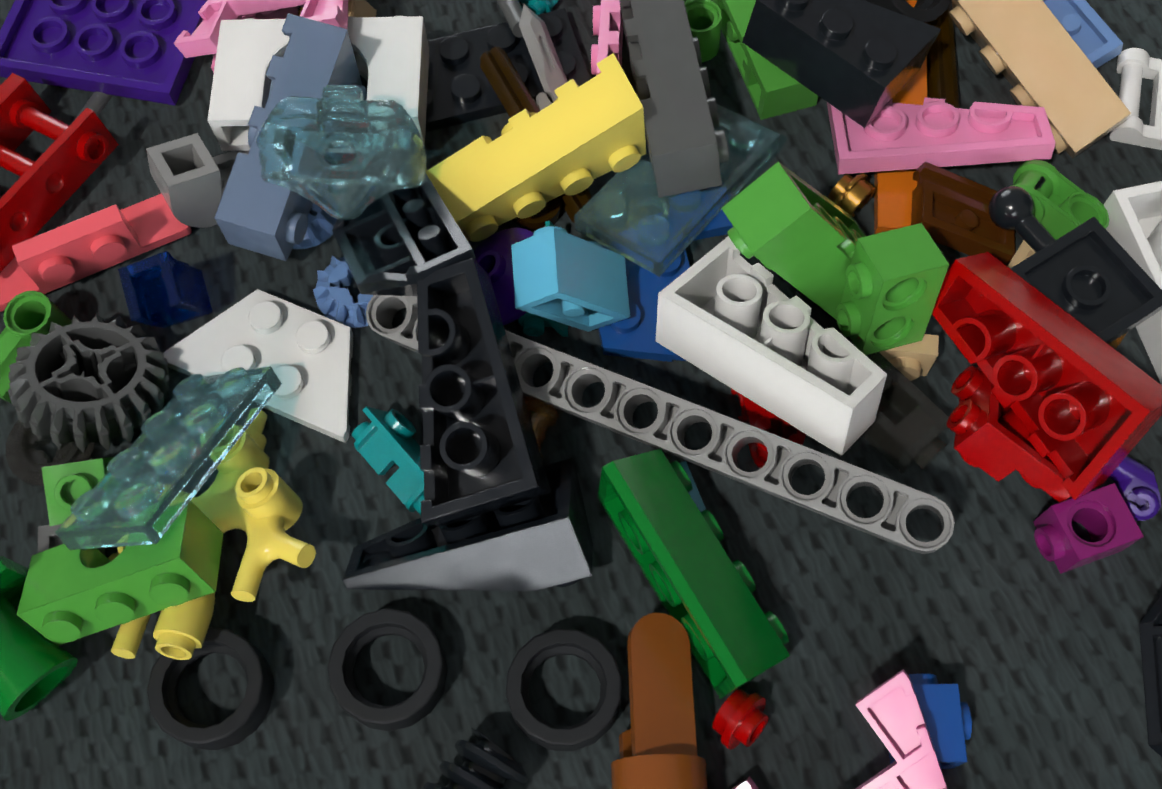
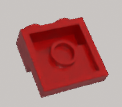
(996, 438)

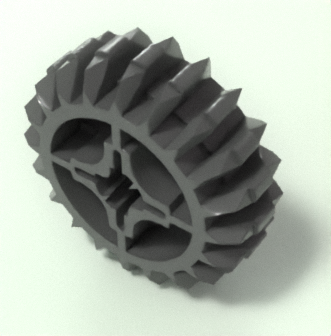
(88, 382)

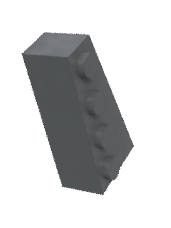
(674, 96)

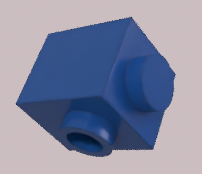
(945, 717)

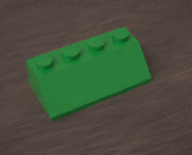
(690, 569)

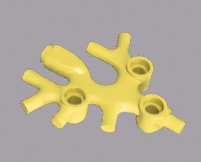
(241, 498)

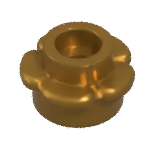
(852, 192)

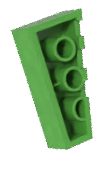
(795, 234)

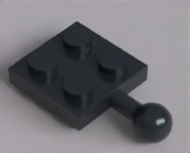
(1081, 270)

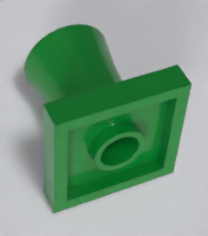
(28, 660)

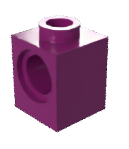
(1103, 516)

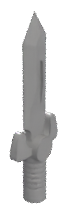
(543, 55)

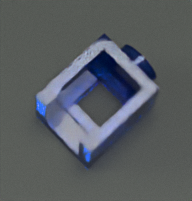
(164, 291)

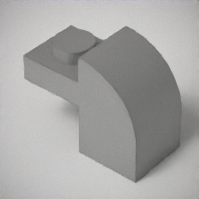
(190, 178)

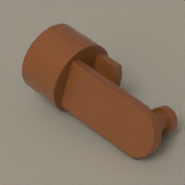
(662, 737)

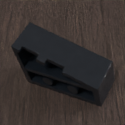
(842, 49)

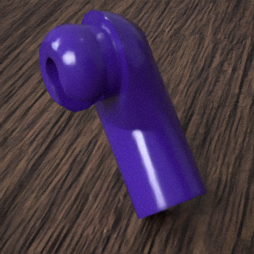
(1138, 488)

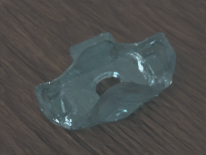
(367, 142)

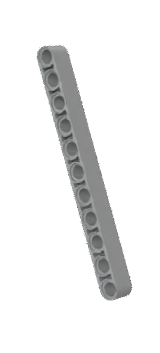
(677, 415)

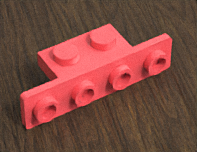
(88, 247)

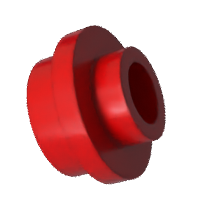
(740, 719)

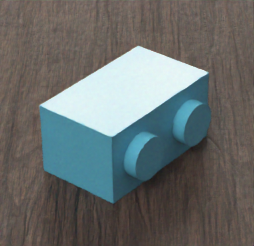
(569, 279)

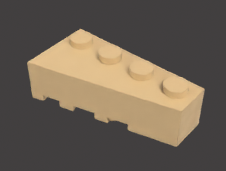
(1043, 67)

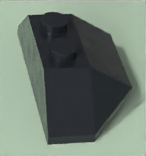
(401, 241)

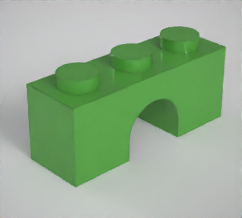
(85, 592)

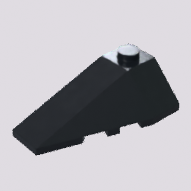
(507, 549)

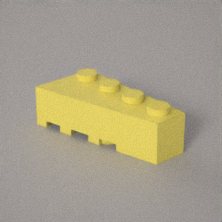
(544, 153)

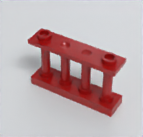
(56, 174)

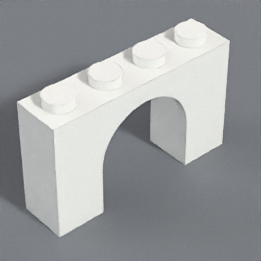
(387, 51)

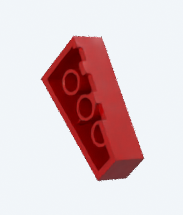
(1054, 373)

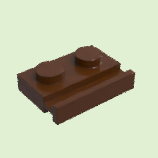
(958, 213)

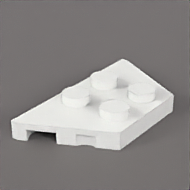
(301, 347)

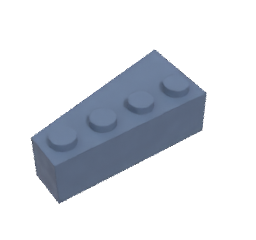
(261, 213)

